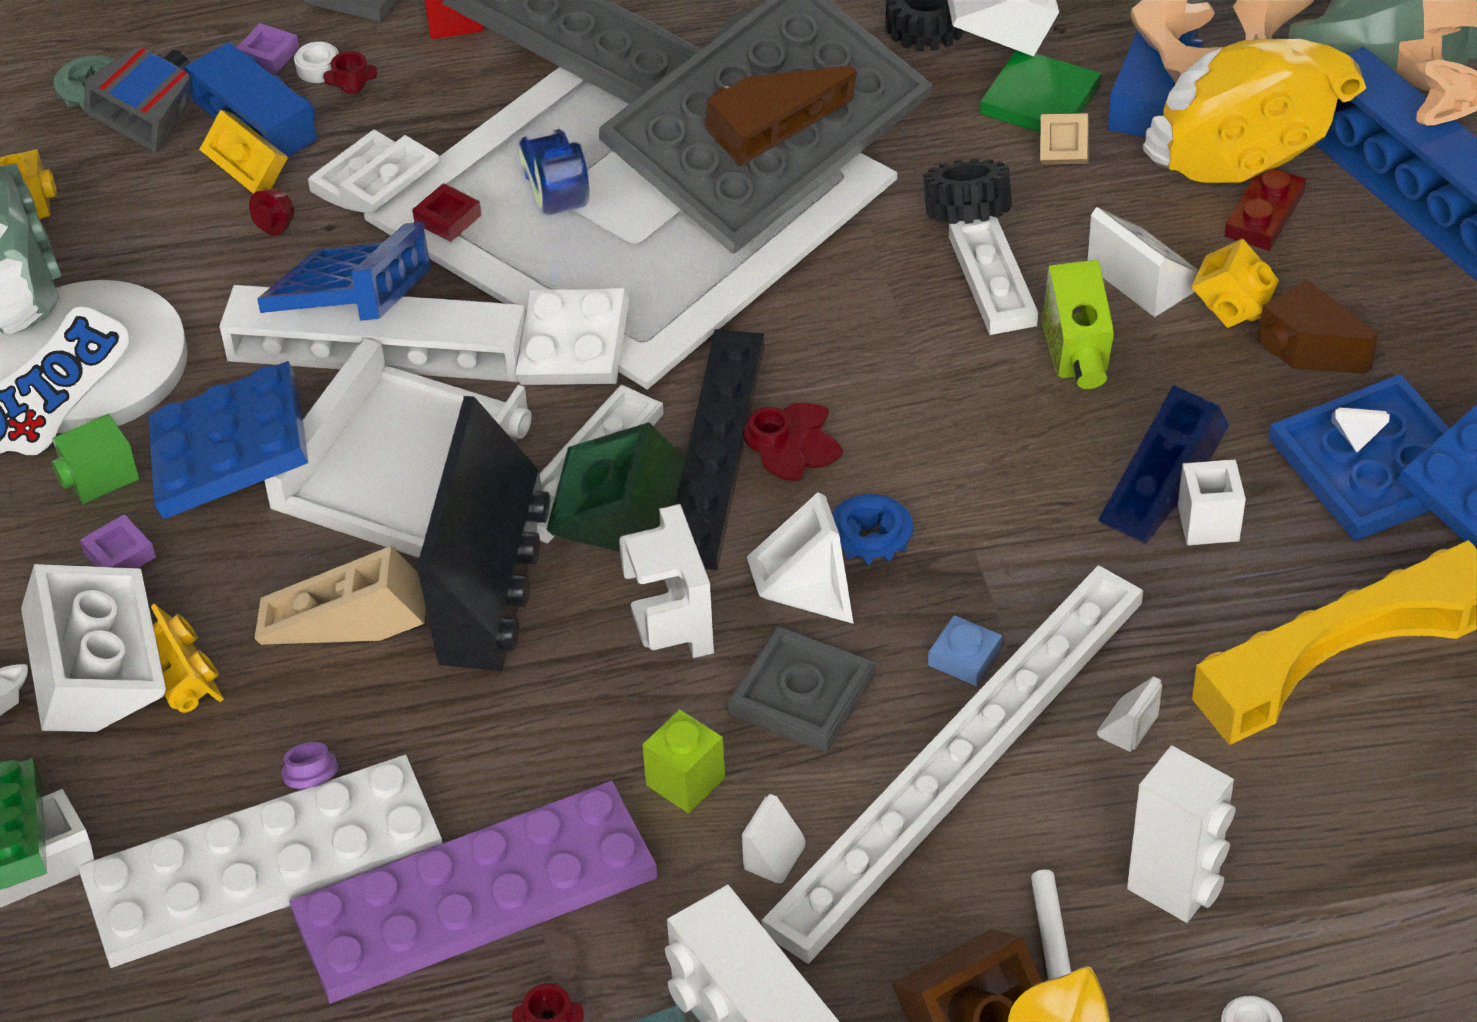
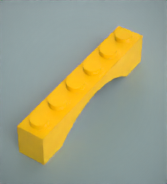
(1248, 684)

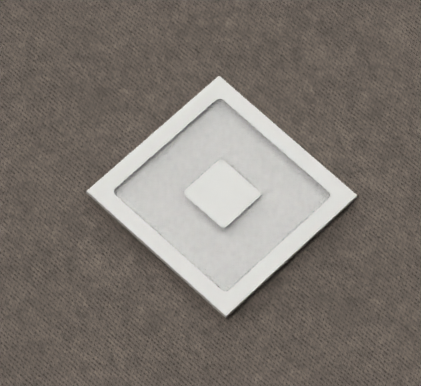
(623, 238)

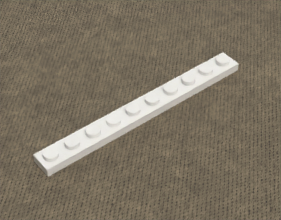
(950, 765)

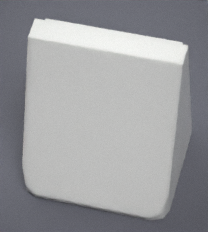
(1132, 715)
(771, 841)

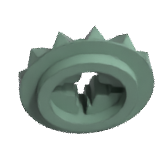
(70, 79)

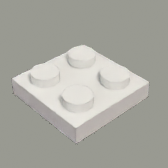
(572, 336)

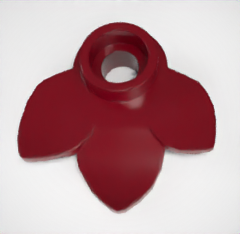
(791, 439)

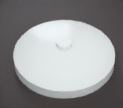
(143, 372)

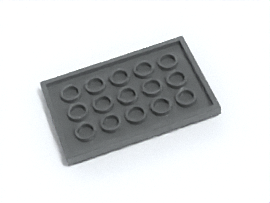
(666, 132)

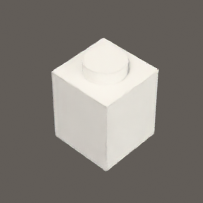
(1211, 502)

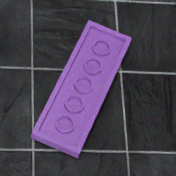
(471, 891)

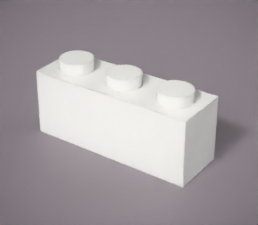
(1181, 834)

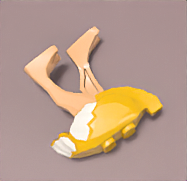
(1244, 102)

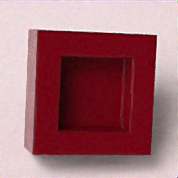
(447, 212)

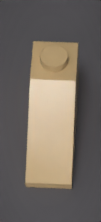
(346, 604)

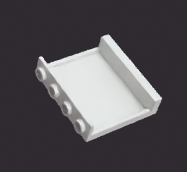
(381, 450)

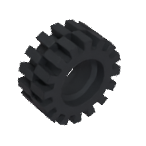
(921, 23)
(967, 191)

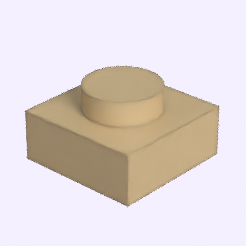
(1064, 139)

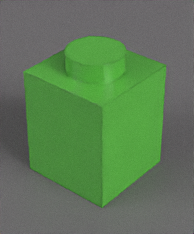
(94, 459)

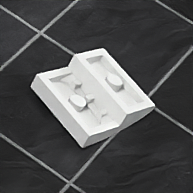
(371, 172)

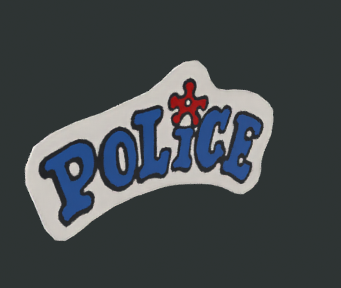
(56, 378)

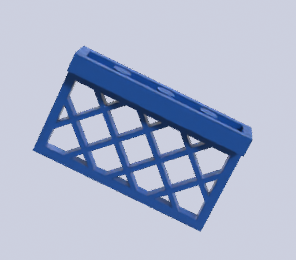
(357, 274)

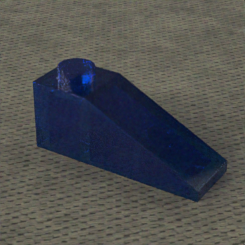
(1182, 432)

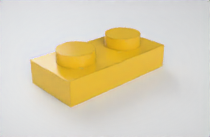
(243, 152)

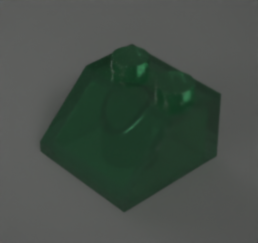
(615, 486)

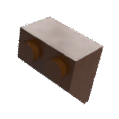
(970, 982)

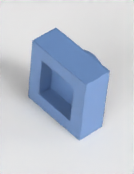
(965, 650)

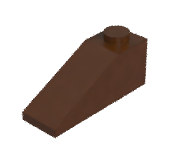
(774, 107)

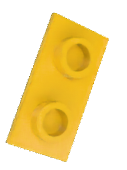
(190, 669)

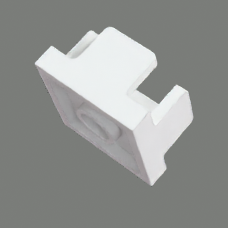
(685, 610)

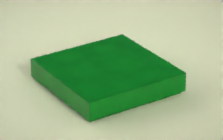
(1038, 87)

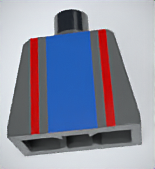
(140, 95)

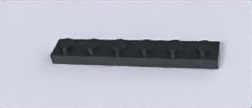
(719, 439)

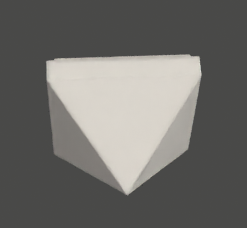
(1359, 425)

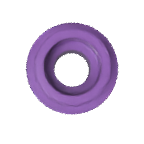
(308, 765)

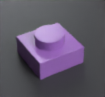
(270, 47)
(118, 545)

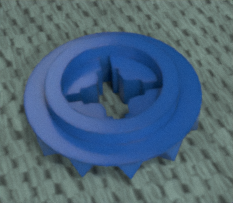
(865, 513)

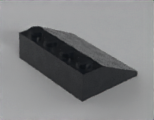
(481, 543)

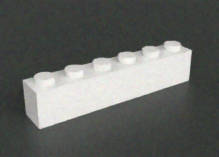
(415, 335)

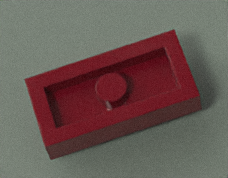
(1265, 208)

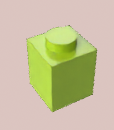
(684, 761)

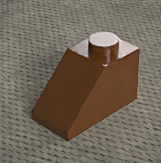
(1316, 332)

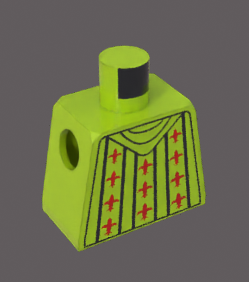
(1083, 340)

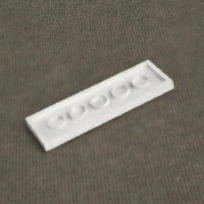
(256, 860)

